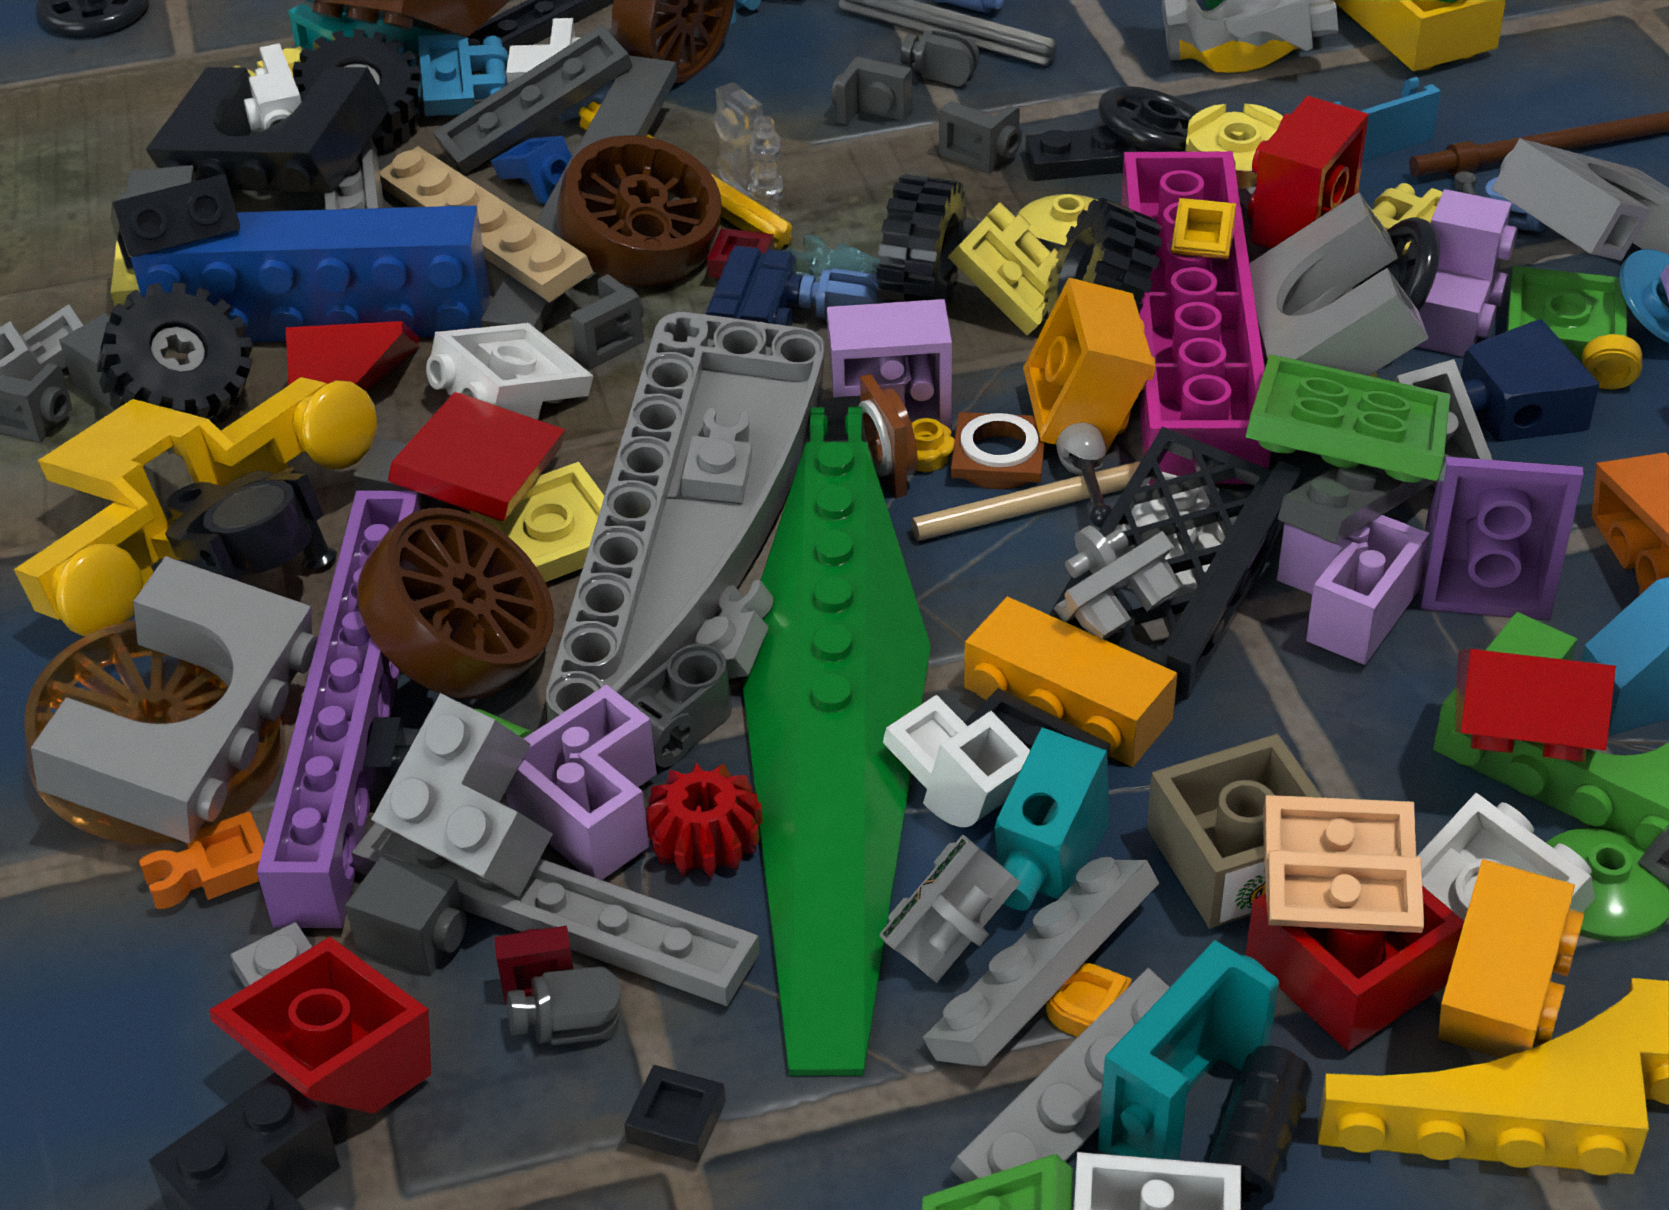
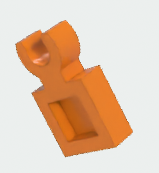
(218, 859)

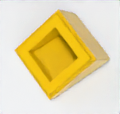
(1204, 228)

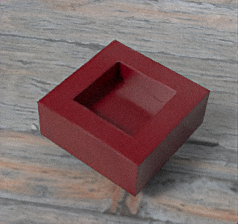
(727, 240)
(530, 955)

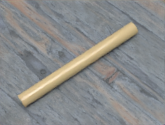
(1018, 503)

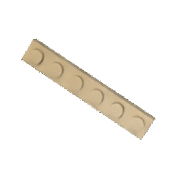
(508, 236)

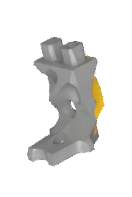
(1244, 32)

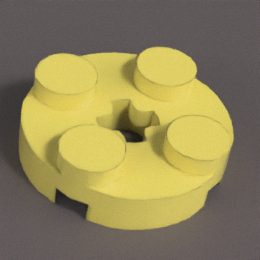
(1233, 131)

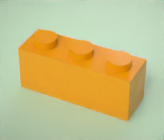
(1071, 677)

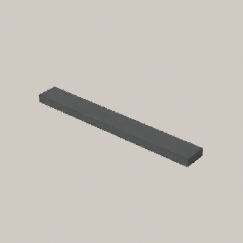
(626, 110)

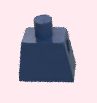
(1528, 384)

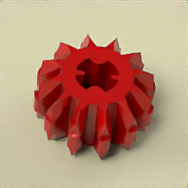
(703, 819)

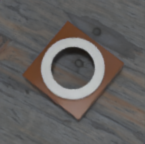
(888, 434)
(997, 470)

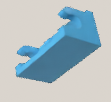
(1401, 121)

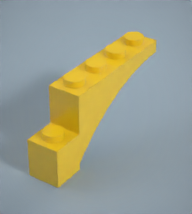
(1549, 1106)

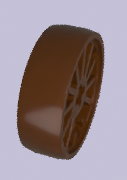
(673, 31)
(632, 223)
(478, 606)

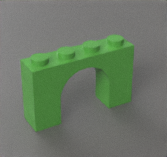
(1603, 791)

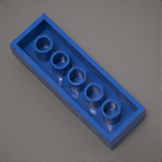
(336, 269)

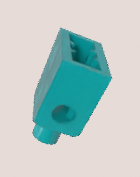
(1053, 816)

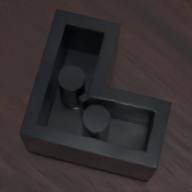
(249, 1154)

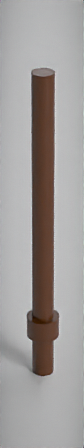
(1468, 156)

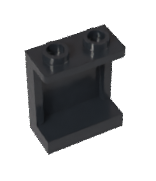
(173, 217)

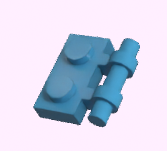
(447, 73)

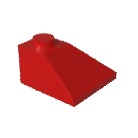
(348, 351)

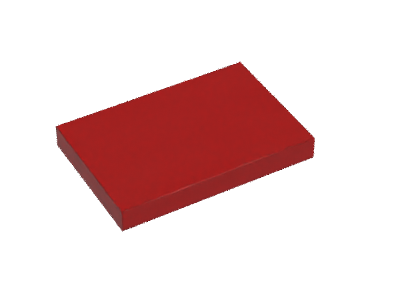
(476, 456)

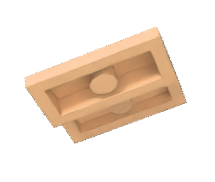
(1342, 864)

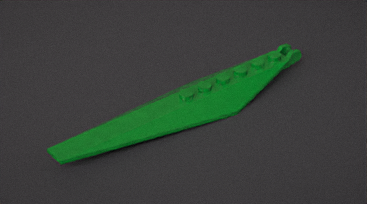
(827, 682)

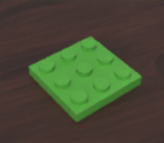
(1350, 419)

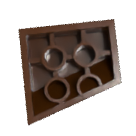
(444, 16)

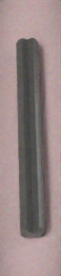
(986, 34)

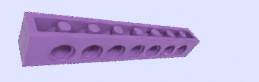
(323, 786)

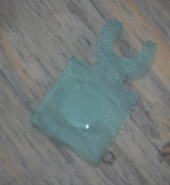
(819, 257)

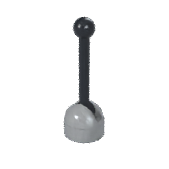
(1088, 453)

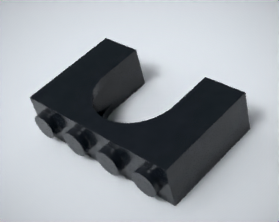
(298, 154)

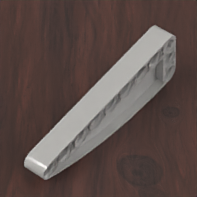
(668, 556)

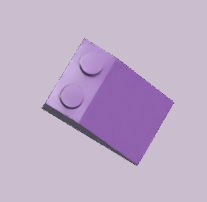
(1498, 537)

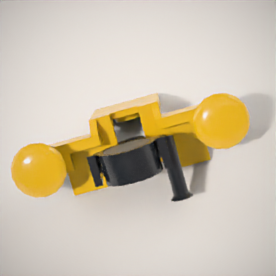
(233, 520)

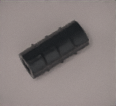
(1263, 1121)

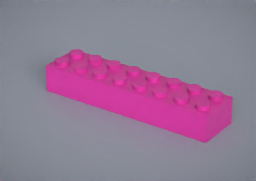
(1196, 314)

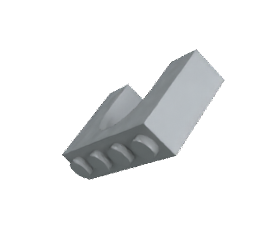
(1587, 199)
(1314, 267)
(180, 771)

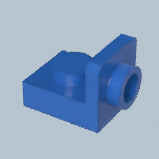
(535, 162)

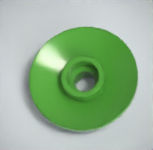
(1628, 896)

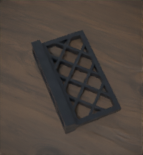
(1232, 564)

